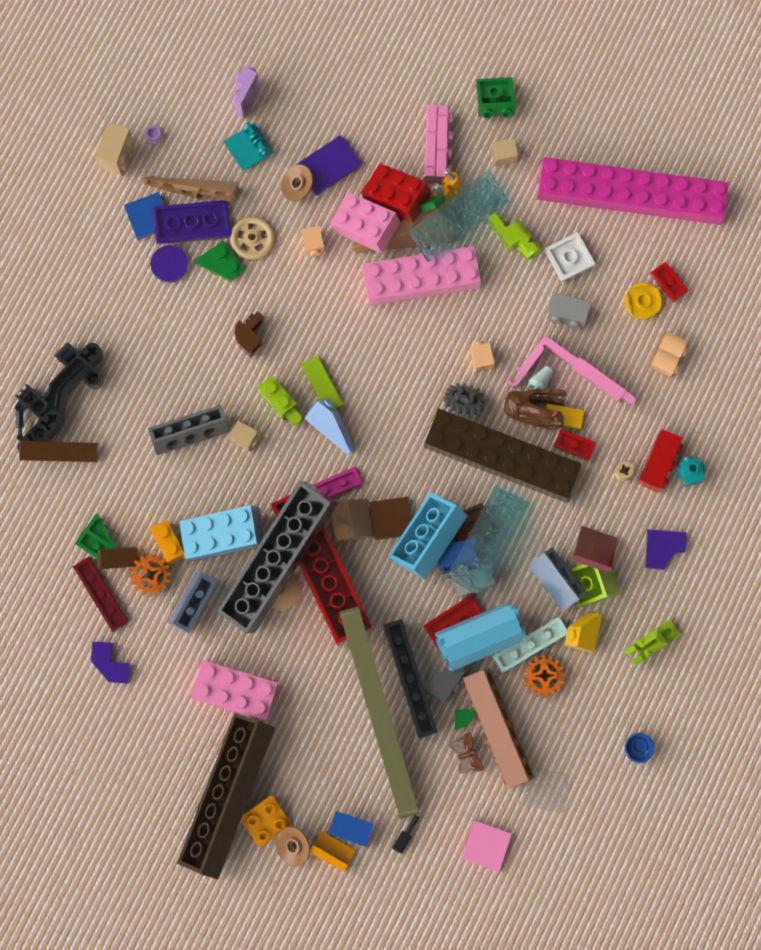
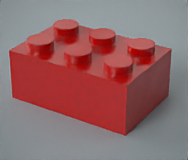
(396, 192)

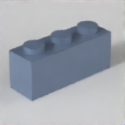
(557, 579)
(192, 602)

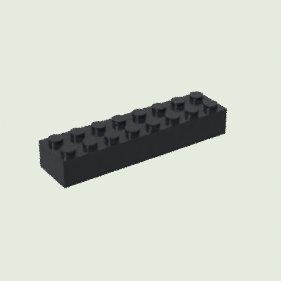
(277, 557)

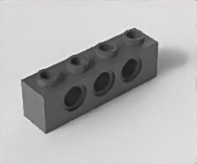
(188, 430)

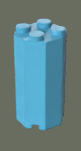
(480, 636)

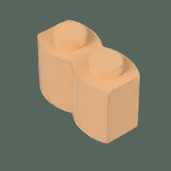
(669, 353)

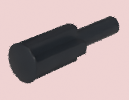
(404, 837)

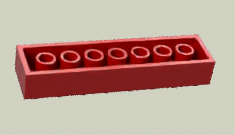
(328, 581)

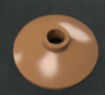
(297, 182)
(287, 849)

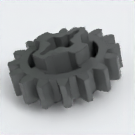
(462, 400)

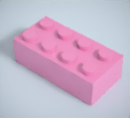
(234, 690)

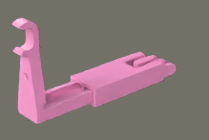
(578, 365)

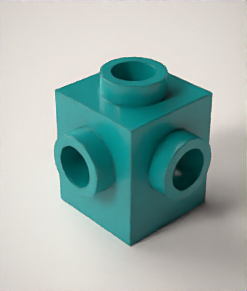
(691, 477)

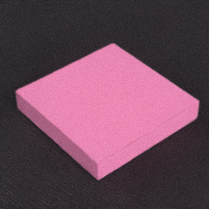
(486, 846)

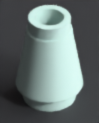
(541, 379)

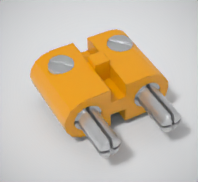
(452, 185)

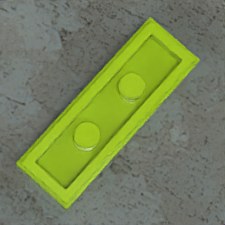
(321, 382)

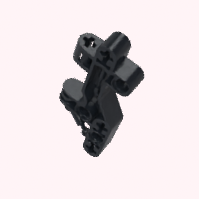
(55, 401)

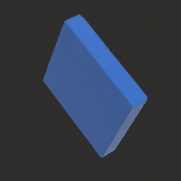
(141, 214)

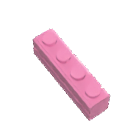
(436, 143)

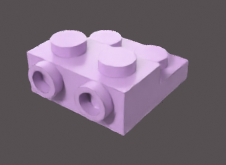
(247, 87)

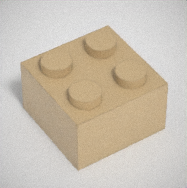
(115, 149)

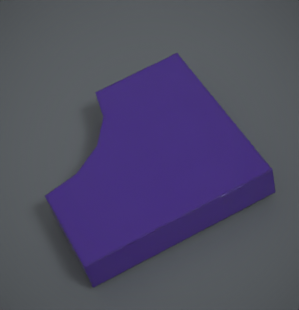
(661, 546)

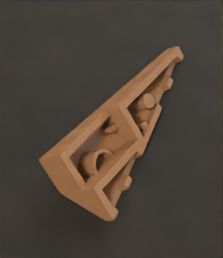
(192, 188)
(400, 239)

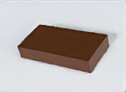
(117, 557)

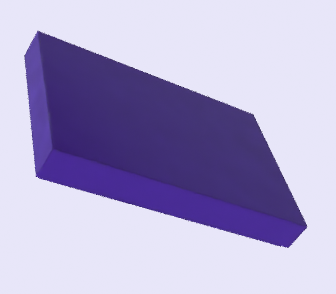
(331, 164)

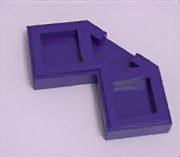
(101, 658)

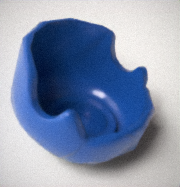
(639, 748)

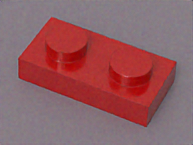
(669, 282)
(574, 445)

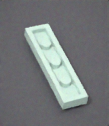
(530, 645)

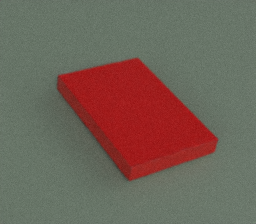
(461, 611)

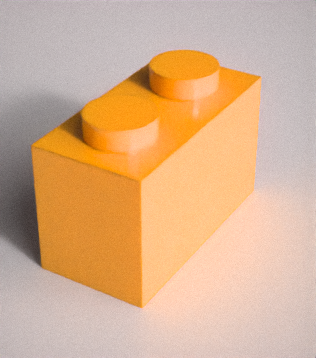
(167, 542)

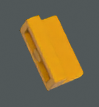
(332, 851)

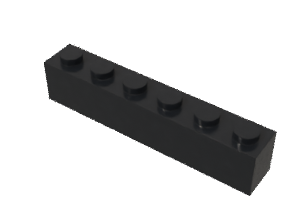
(410, 679)

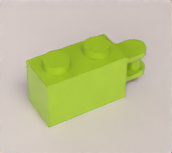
(280, 401)

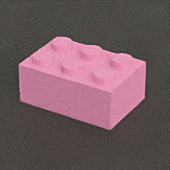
(365, 222)

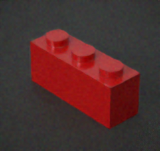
(660, 461)

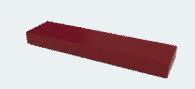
(100, 594)

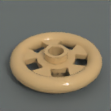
(252, 253)

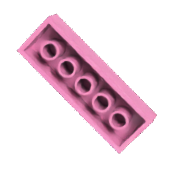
(416, 278)

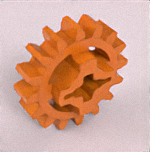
(146, 567)
(544, 685)

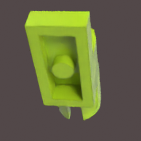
(515, 236)
(653, 642)

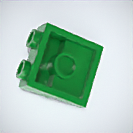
(495, 97)

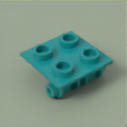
(248, 146)

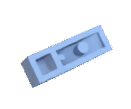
(329, 422)

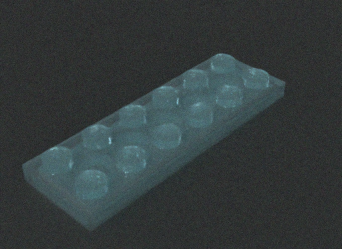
(458, 216)
(488, 540)

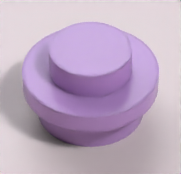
(153, 134)

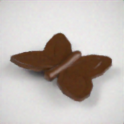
(468, 760)

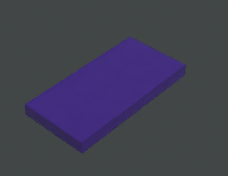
(191, 222)

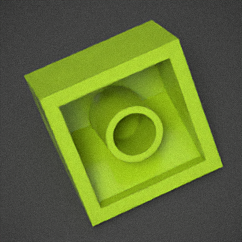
(596, 583)

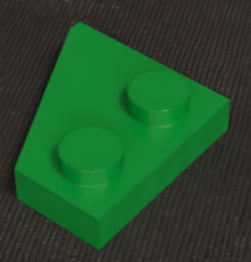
(221, 262)
(95, 537)

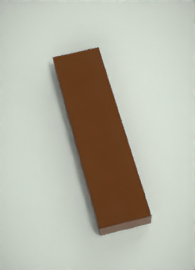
(58, 451)

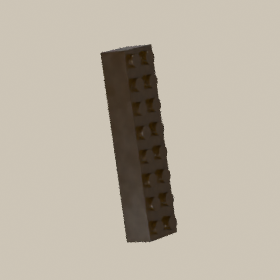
(502, 455)
(226, 796)

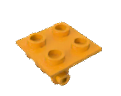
(265, 820)

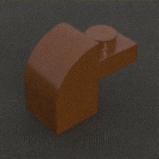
(245, 335)

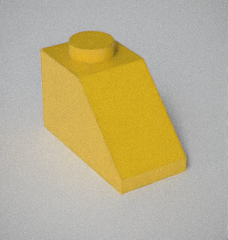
(584, 632)

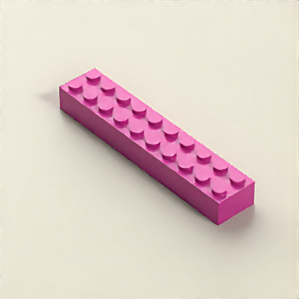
(632, 191)

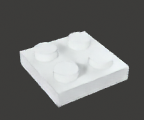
(569, 257)

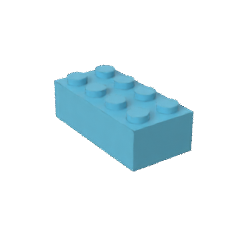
(221, 533)
(427, 536)

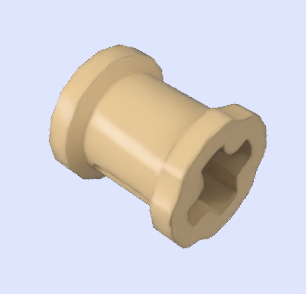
(621, 476)

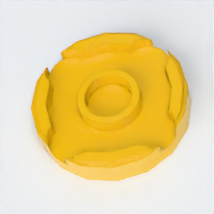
(643, 301)

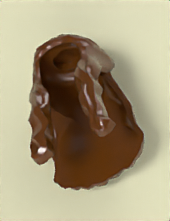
(522, 407)

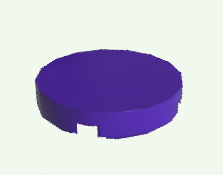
(169, 264)

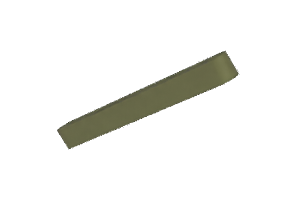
(379, 712)

